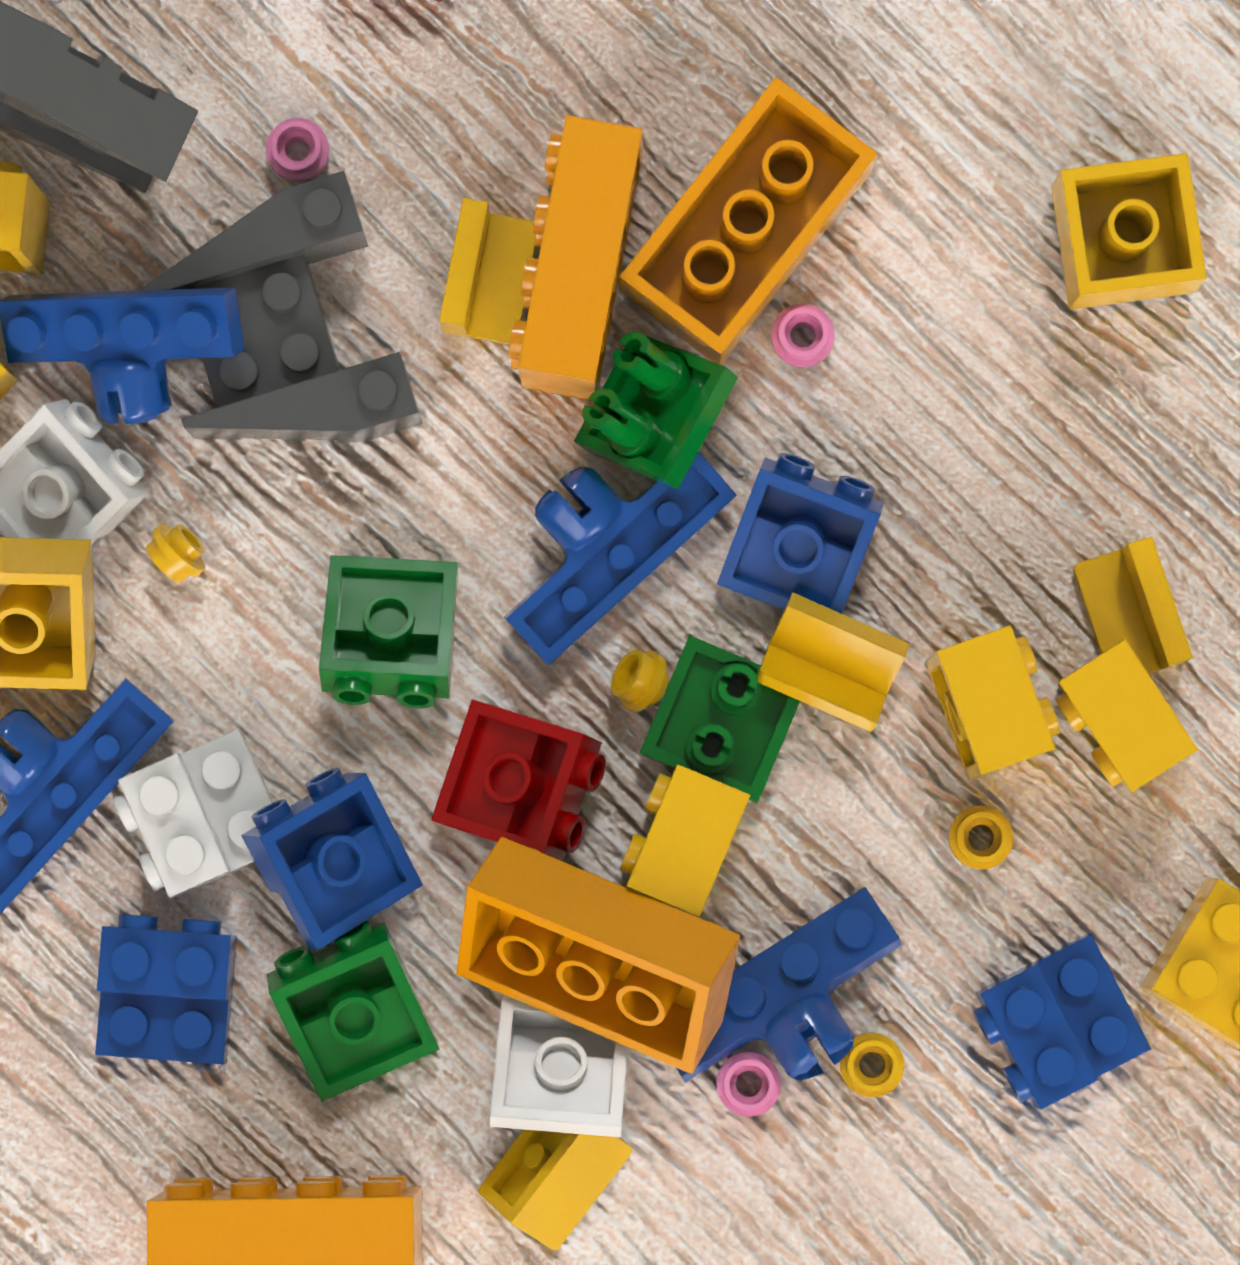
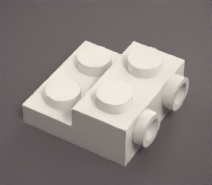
(65, 478)
(194, 813)
(555, 1075)

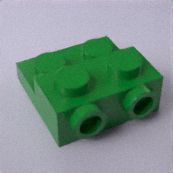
(388, 630)
(350, 1009)

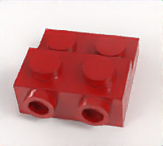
(519, 780)

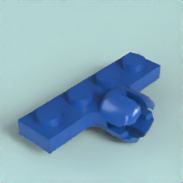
(123, 339)
(609, 549)
(64, 780)
(789, 987)

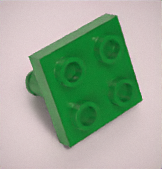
(654, 408)
(720, 719)

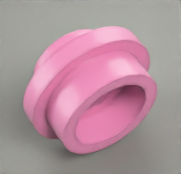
(294, 131)
(809, 317)
(757, 1103)

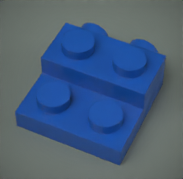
(801, 535)
(331, 856)
(165, 990)
(1060, 1023)

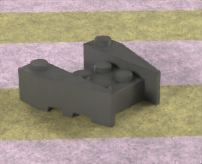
(85, 105)
(289, 374)

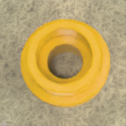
(176, 552)
(640, 679)
(1000, 831)
(892, 1065)

